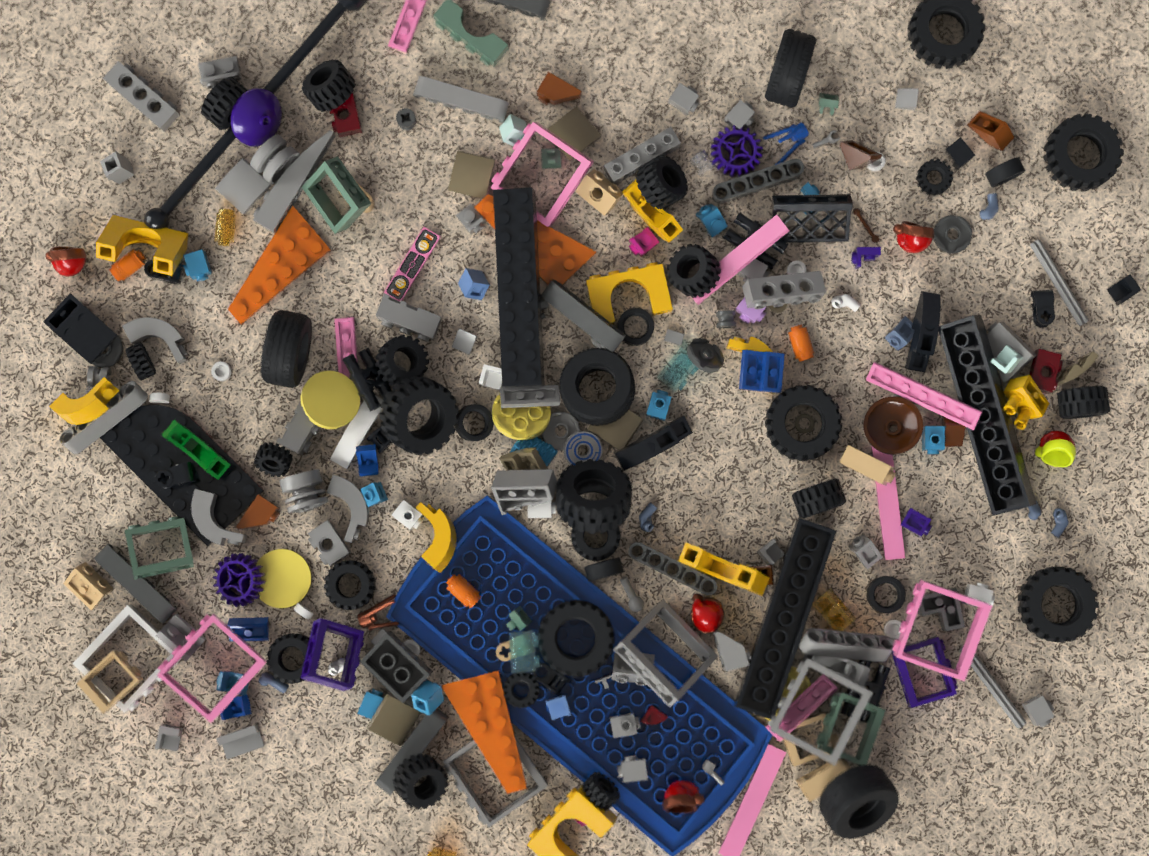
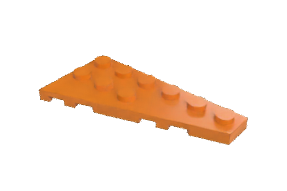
(558, 254)
(286, 257)
(486, 716)

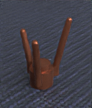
(369, 616)

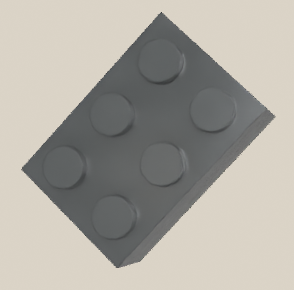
(396, 666)

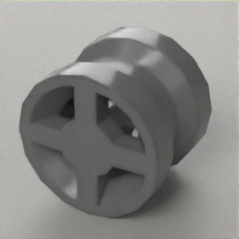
(406, 123)
(726, 319)

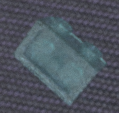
(677, 371)
(523, 652)

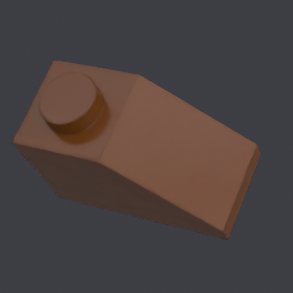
(556, 91)
(991, 130)
(259, 513)

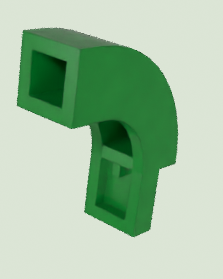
(197, 449)

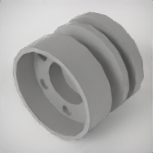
(303, 491)

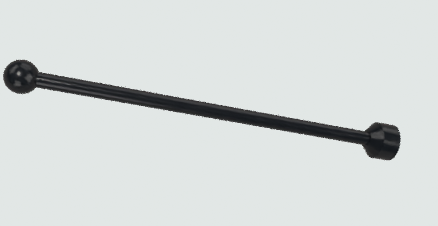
(159, 217)

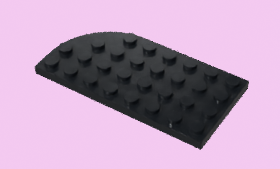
(145, 451)

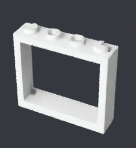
(146, 688)

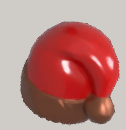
(913, 237)
(67, 260)
(706, 613)
(682, 797)

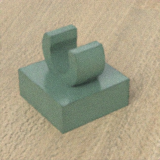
(828, 100)
(551, 158)
(519, 619)

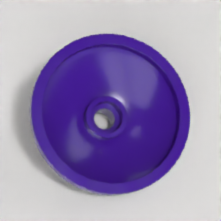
(249, 114)

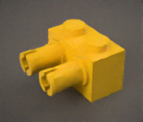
(1024, 399)

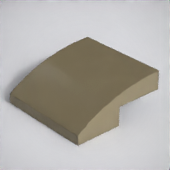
(575, 130)
(471, 174)
(1075, 370)
(619, 432)
(523, 460)
(393, 720)

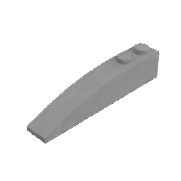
(289, 186)

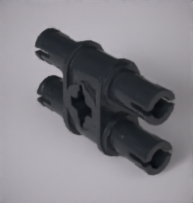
(752, 227)
(359, 377)
(876, 686)

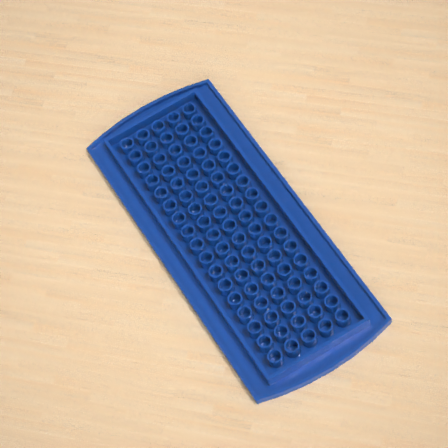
(520, 570)

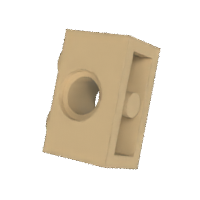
(589, 191)

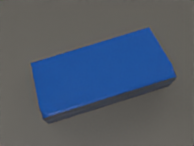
(250, 628)

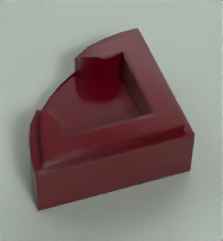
(653, 716)

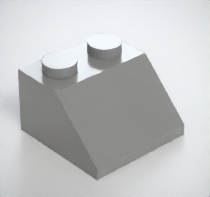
(731, 653)

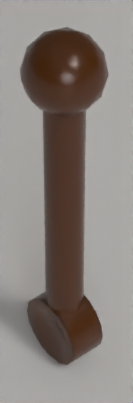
(875, 238)

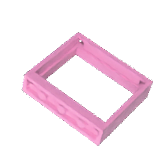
(577, 177)
(192, 637)
(971, 642)

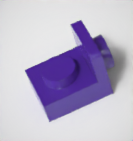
(868, 253)
(916, 523)

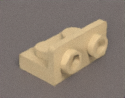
(88, 585)

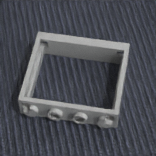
(648, 671)
(793, 688)
(473, 800)

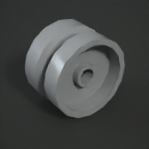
(273, 158)

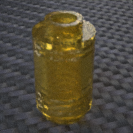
(225, 227)

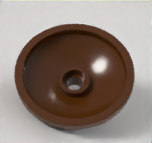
(888, 413)

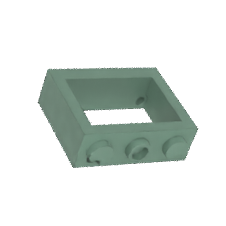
(347, 187)
(161, 567)
(869, 734)

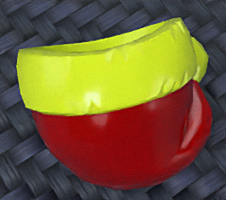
(1056, 449)

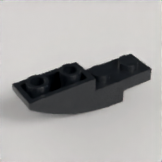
(925, 331)
(654, 443)

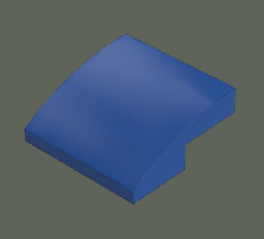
(761, 371)

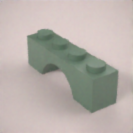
(490, 47)

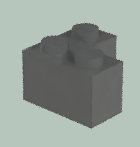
(946, 607)

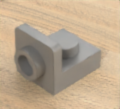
(471, 219)
(865, 551)

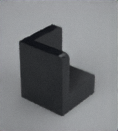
(960, 153)
(1123, 289)

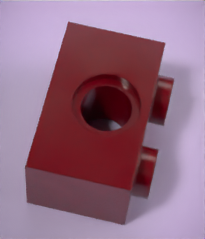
(349, 125)
(1053, 363)

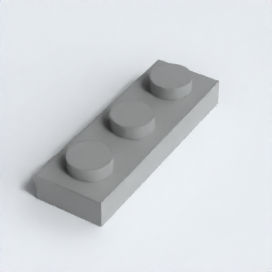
(529, 396)

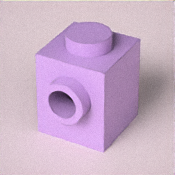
(749, 314)

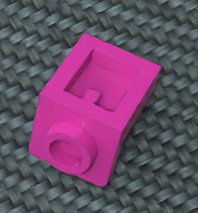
(643, 242)

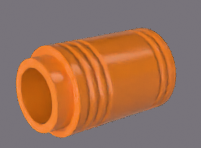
(127, 265)
(801, 343)
(463, 590)

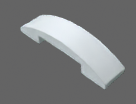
(355, 434)

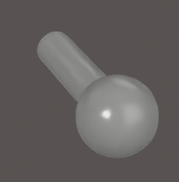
(635, 603)

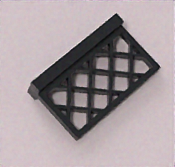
(814, 203)

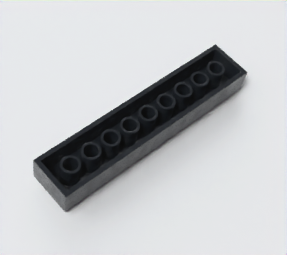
(518, 287)
(994, 435)
(785, 618)

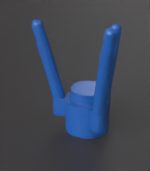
(795, 132)

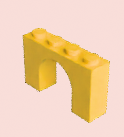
(123, 231)
(650, 278)
(724, 570)
(547, 839)

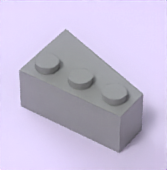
(408, 318)
(299, 432)
(523, 488)

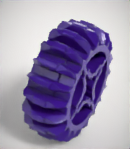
(728, 165)
(248, 591)

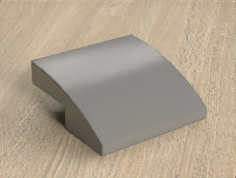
(243, 186)

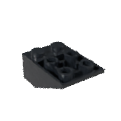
(80, 328)

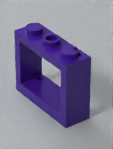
(314, 650)
(950, 683)

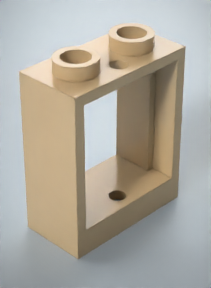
(868, 465)
(92, 691)
(791, 749)
(816, 781)

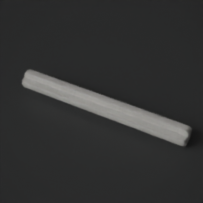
(1059, 282)
(997, 691)

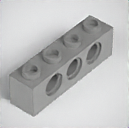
(116, 79)
(632, 160)
(791, 283)

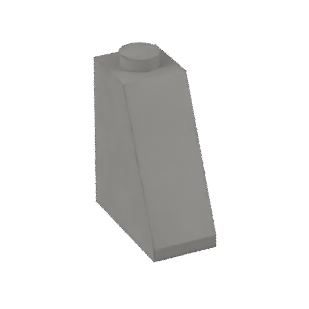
(1002, 335)

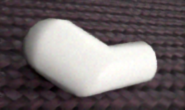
(845, 300)
(336, 666)

